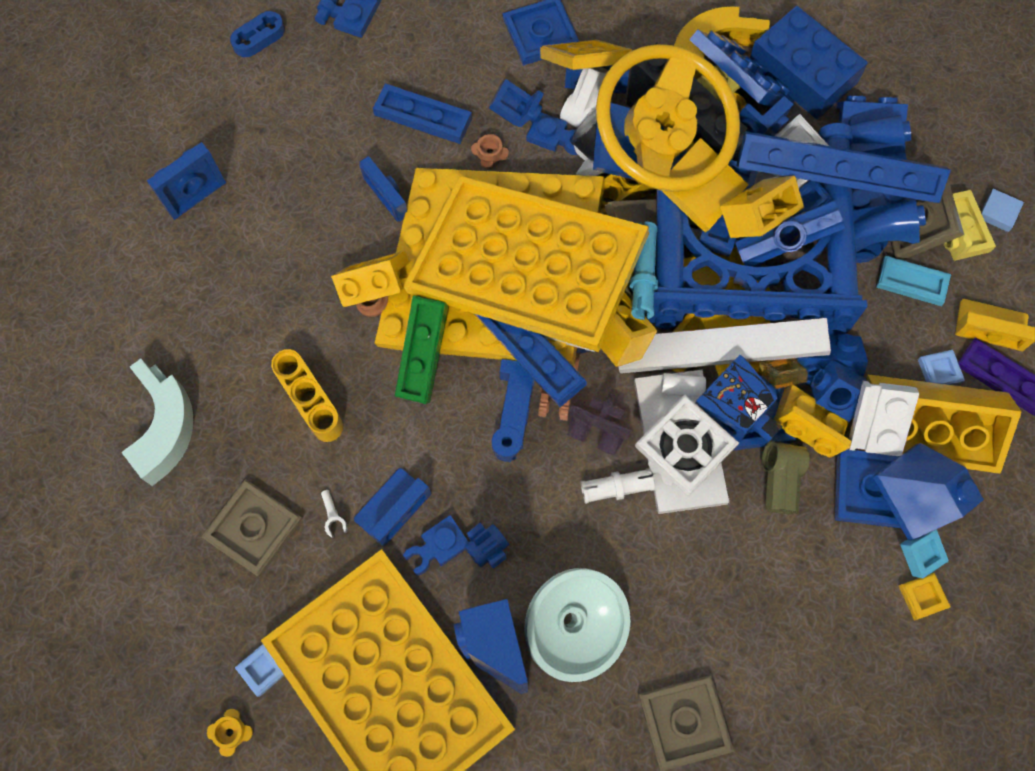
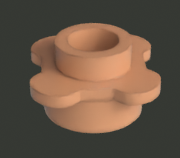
(484, 144)

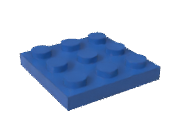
(744, 71)

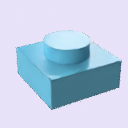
(924, 554)

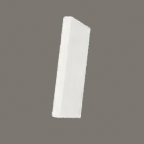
(669, 498)

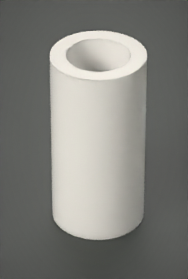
(683, 384)

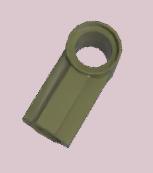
(785, 467)

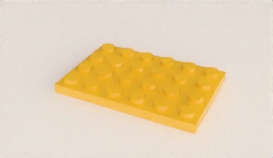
(528, 262)
(386, 677)

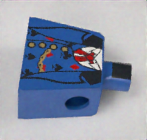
(741, 402)

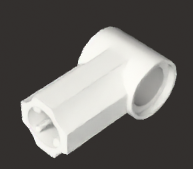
(584, 97)

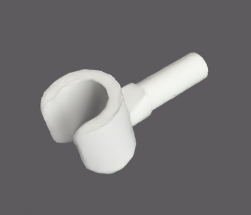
(332, 513)

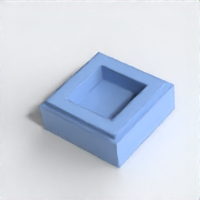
(1001, 210)
(941, 368)
(259, 671)

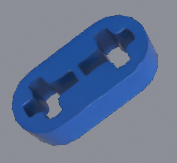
(257, 34)

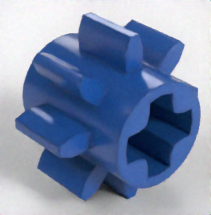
(486, 545)

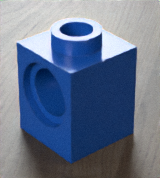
(841, 401)

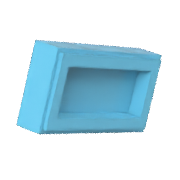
(913, 280)

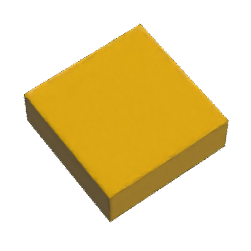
(924, 596)

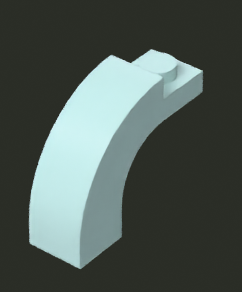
(170, 430)

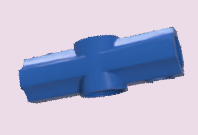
(811, 224)

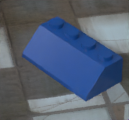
(491, 642)

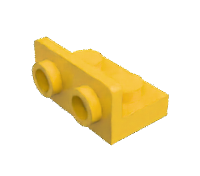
(370, 279)
(812, 422)

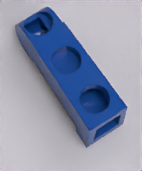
(510, 437)

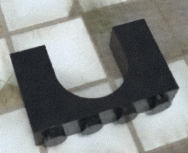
(710, 111)

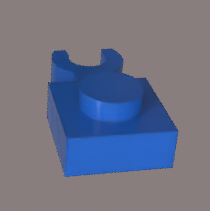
(551, 132)
(442, 542)

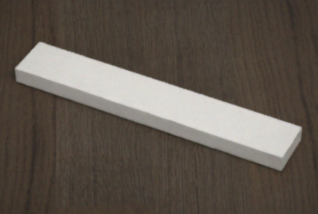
(725, 344)

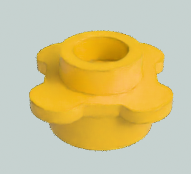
(218, 732)

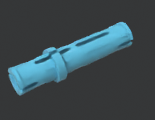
(644, 279)

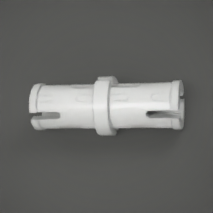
(617, 485)

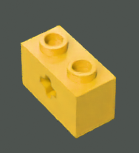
(762, 207)

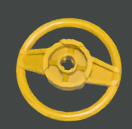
(669, 106)

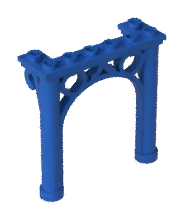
(834, 300)

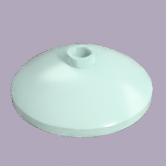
(592, 637)

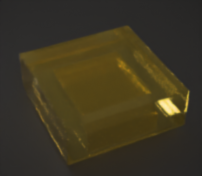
(783, 372)

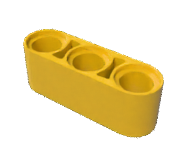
(303, 381)

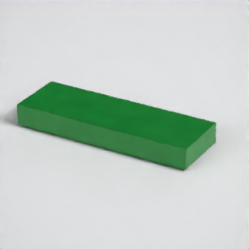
(421, 349)

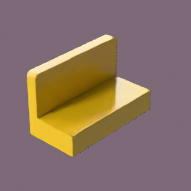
(994, 325)

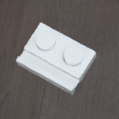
(883, 418)

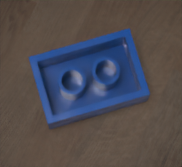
(808, 61)

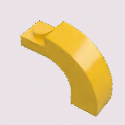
(724, 22)

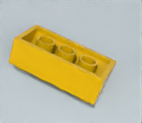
(961, 422)

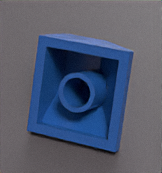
(926, 490)

